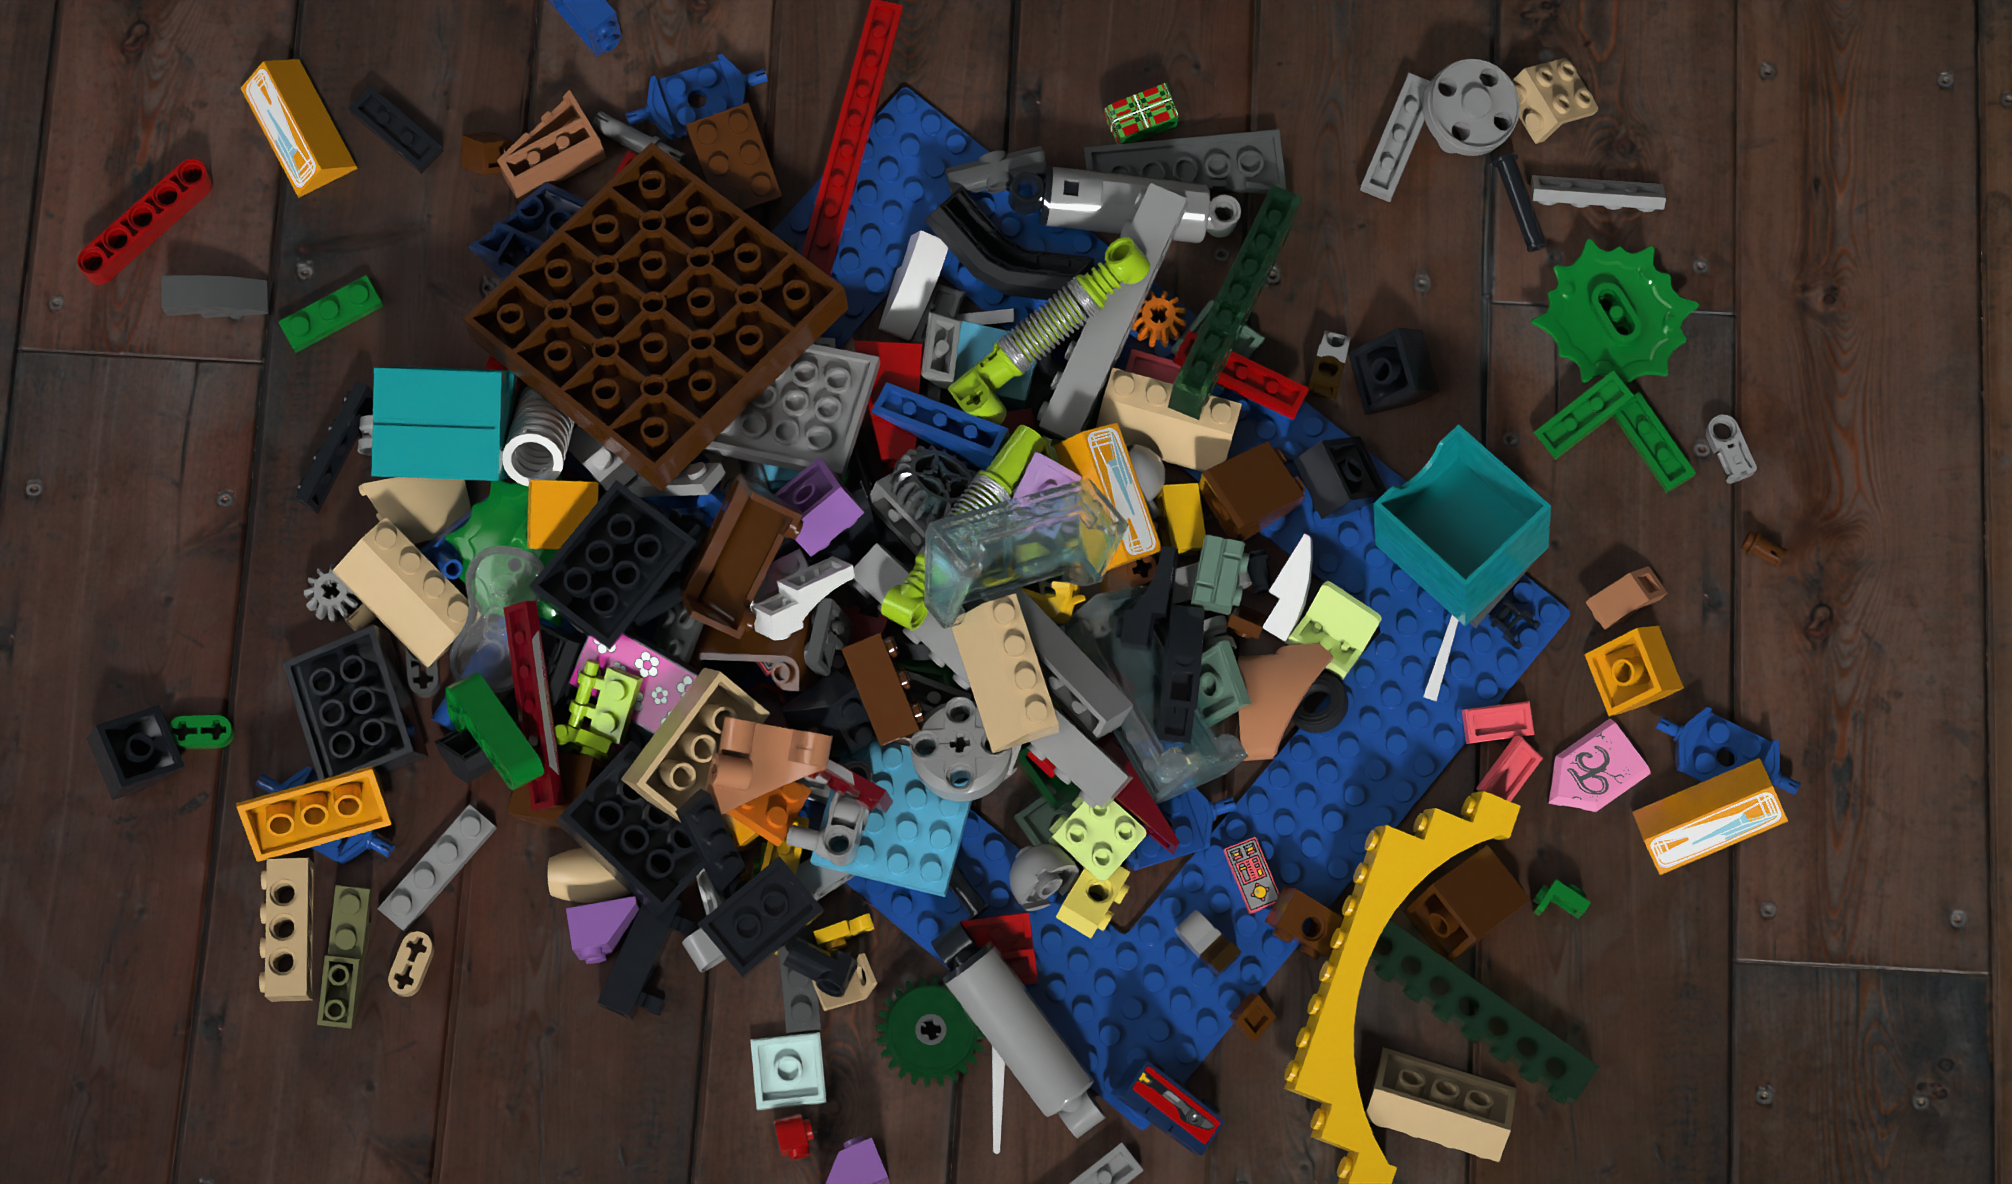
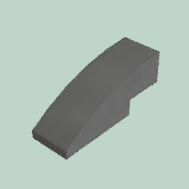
(214, 295)

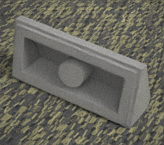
(940, 350)

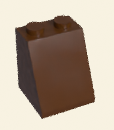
(1251, 491)
(576, 775)
(1467, 904)

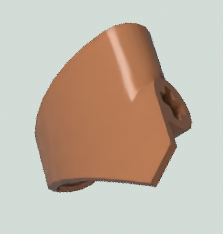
(1275, 690)
(760, 759)

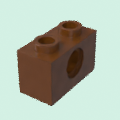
(1289, 914)

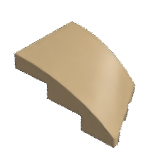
(418, 505)

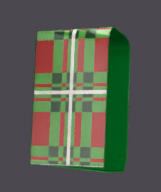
(1142, 115)

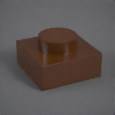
(1247, 622)
(1252, 1017)

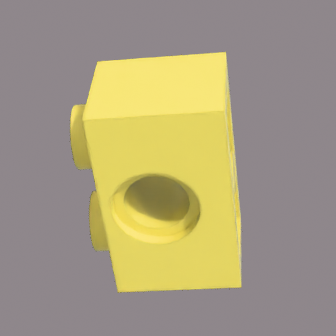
(1083, 911)

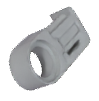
(1732, 451)

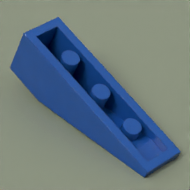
(942, 426)

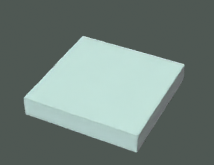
(788, 1071)

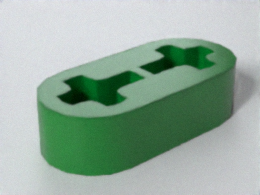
(200, 724)

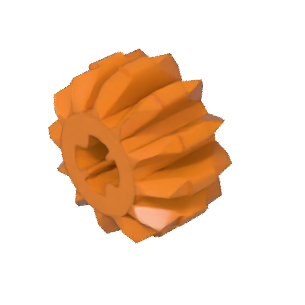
(1160, 331)

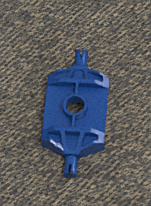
(670, 96)
(1707, 734)
(1191, 821)
(340, 850)

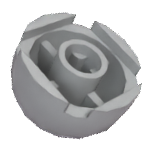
(1040, 873)

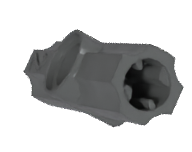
(995, 170)

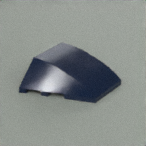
(526, 228)

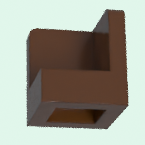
(482, 151)

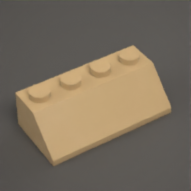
(1145, 420)
(405, 591)
(1005, 674)
(682, 748)
(1441, 1104)

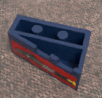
(1168, 1105)

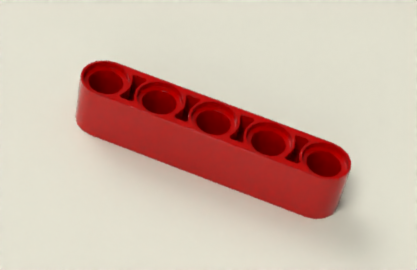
(141, 237)

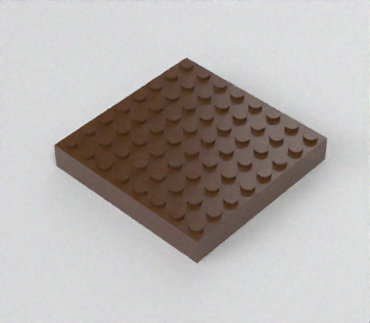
(656, 315)

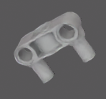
(845, 822)

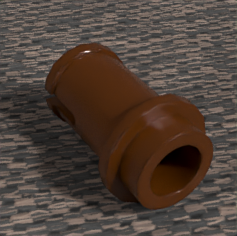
(1762, 548)

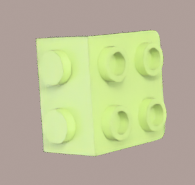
(1339, 625)
(1097, 836)

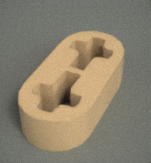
(403, 961)

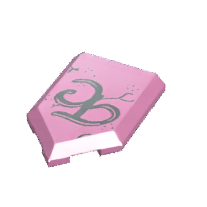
(1596, 769)

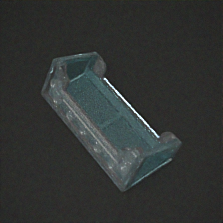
(1018, 544)
(1162, 765)

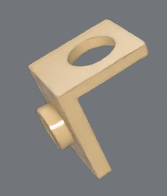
(857, 989)

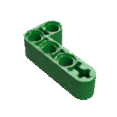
(477, 709)

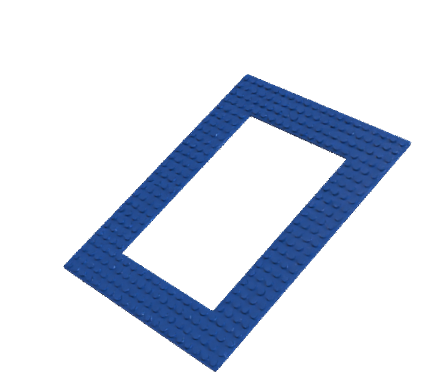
(1318, 797)

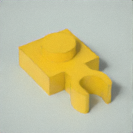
(835, 935)

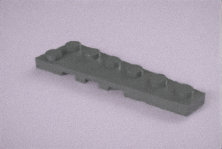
(1223, 162)

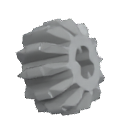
(322, 603)

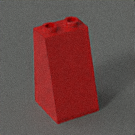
(901, 367)

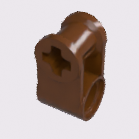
(1128, 576)

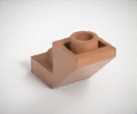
(1625, 597)

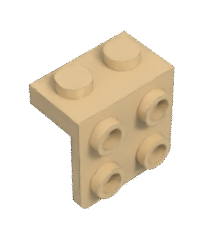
(1551, 96)

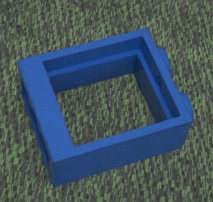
(592, 21)

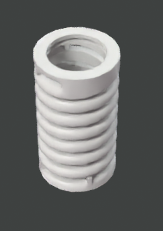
(536, 439)

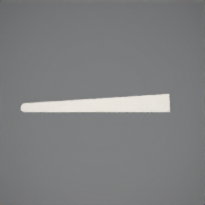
(1438, 671)
(998, 1069)

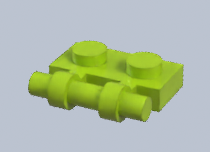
(614, 705)
(584, 742)

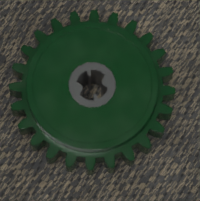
(914, 1051)

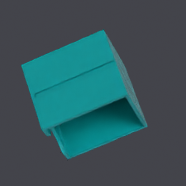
(441, 422)
(1462, 525)

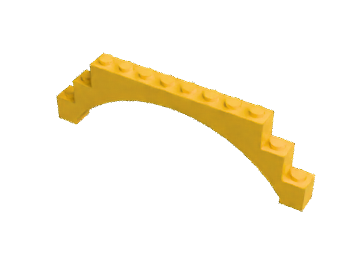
(1325, 1056)

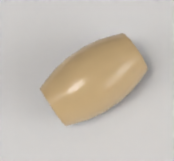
(580, 878)

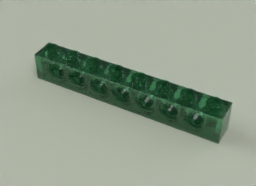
(1234, 302)
(1576, 1067)

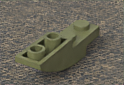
(346, 957)

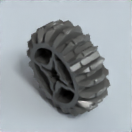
(929, 482)

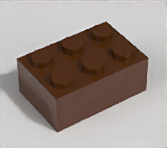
(734, 158)
(884, 687)

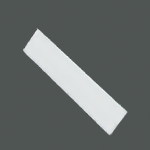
(988, 317)

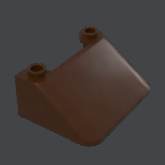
(737, 556)
(787, 655)

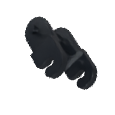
(1509, 607)

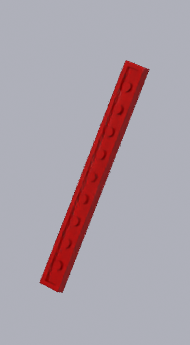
(852, 134)

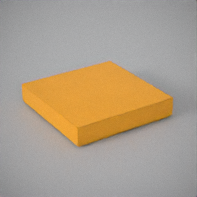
(557, 510)

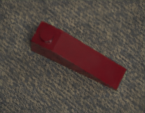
(1138, 801)

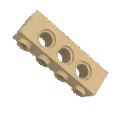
(298, 981)

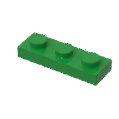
(330, 314)
(1584, 415)
(1654, 444)

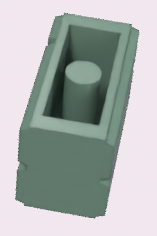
(1218, 574)

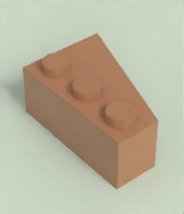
(552, 150)

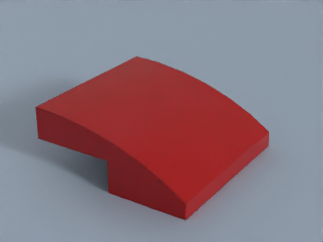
(1011, 937)

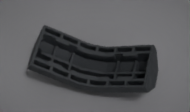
(997, 259)
(560, 656)

